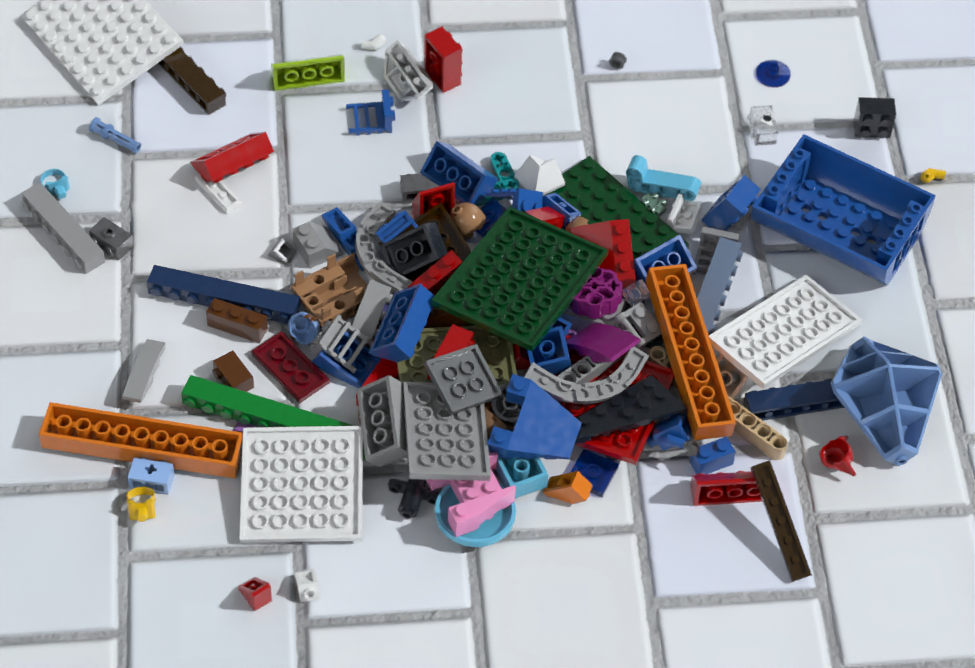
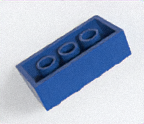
(449, 165)
(403, 324)

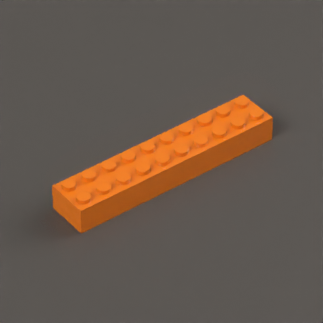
(690, 352)
(132, 436)

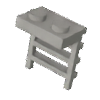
(707, 246)
(331, 335)

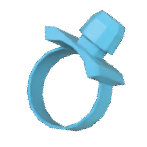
(58, 187)

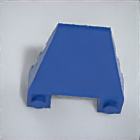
(542, 426)

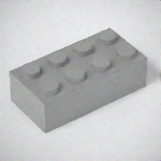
(383, 420)

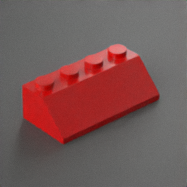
(233, 156)
(724, 488)

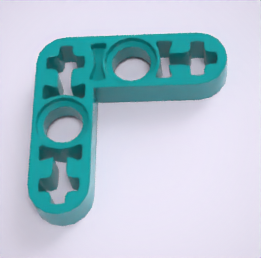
(503, 182)

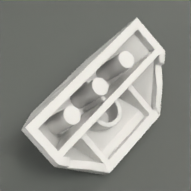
(405, 73)

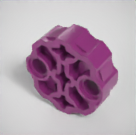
(599, 295)

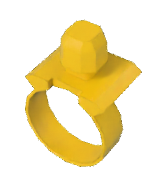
(141, 511)

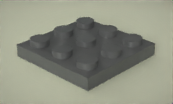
(463, 379)

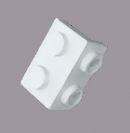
(684, 215)

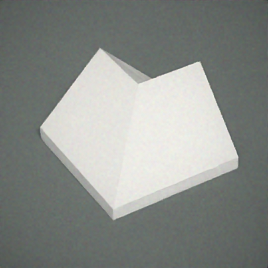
(540, 175)

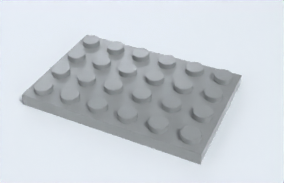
(442, 443)

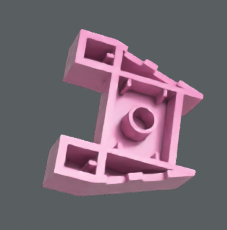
(477, 500)

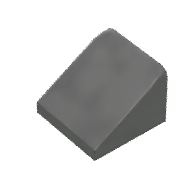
(282, 251)

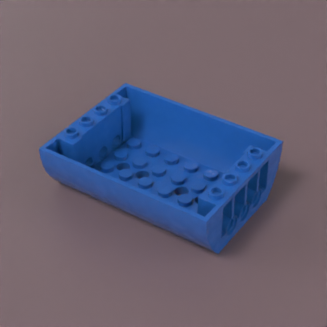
(852, 200)

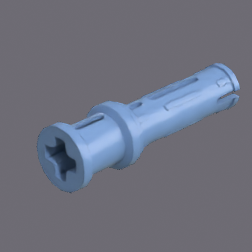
(108, 132)

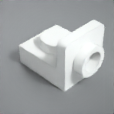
(307, 585)

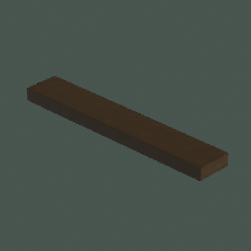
(781, 521)

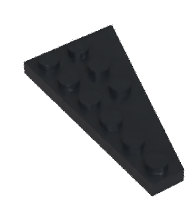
(629, 410)

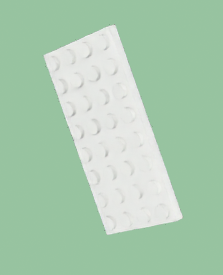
(784, 331)

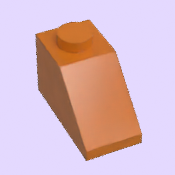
(568, 487)

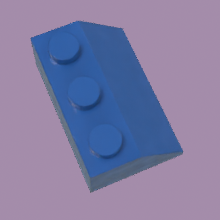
(669, 253)

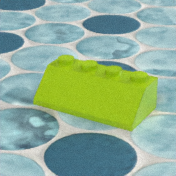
(308, 72)

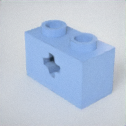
(151, 474)

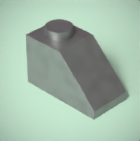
(413, 184)

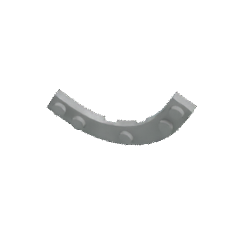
(367, 251)
(593, 391)

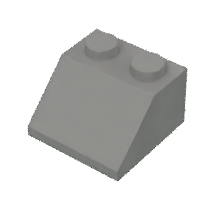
(315, 243)

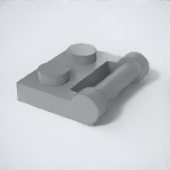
(643, 322)

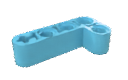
(664, 183)

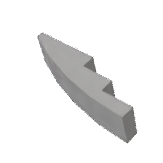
(143, 371)

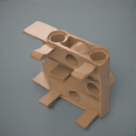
(331, 289)

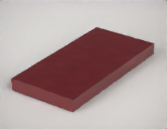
(290, 367)

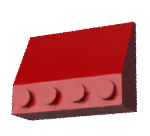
(617, 239)

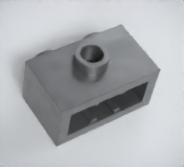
(111, 238)

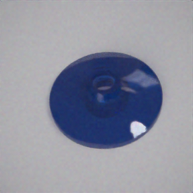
(773, 73)

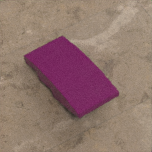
(602, 342)

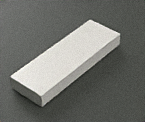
(220, 194)

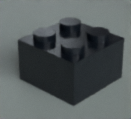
(874, 117)

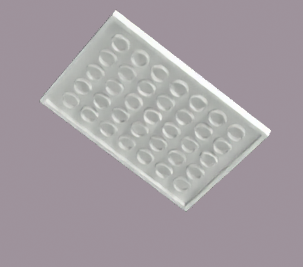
(103, 40)

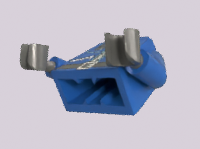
(673, 433)

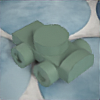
(653, 204)

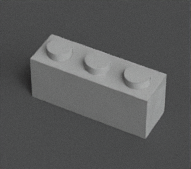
(371, 309)

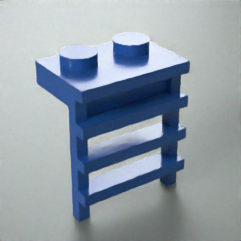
(383, 113)
(522, 198)
(395, 227)

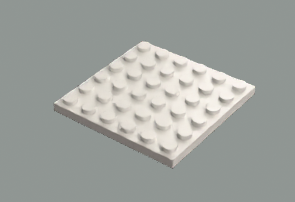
(301, 484)

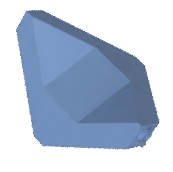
(887, 396)

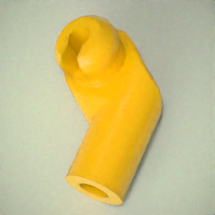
(930, 174)

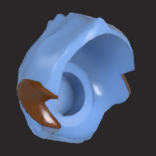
(303, 328)

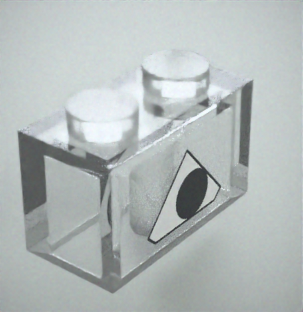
(763, 125)

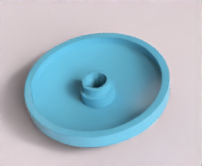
(489, 531)

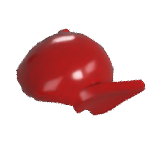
(838, 455)

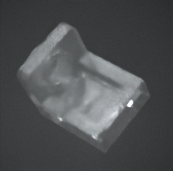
(636, 292)

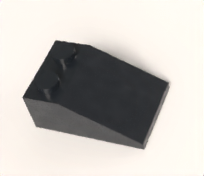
(414, 249)

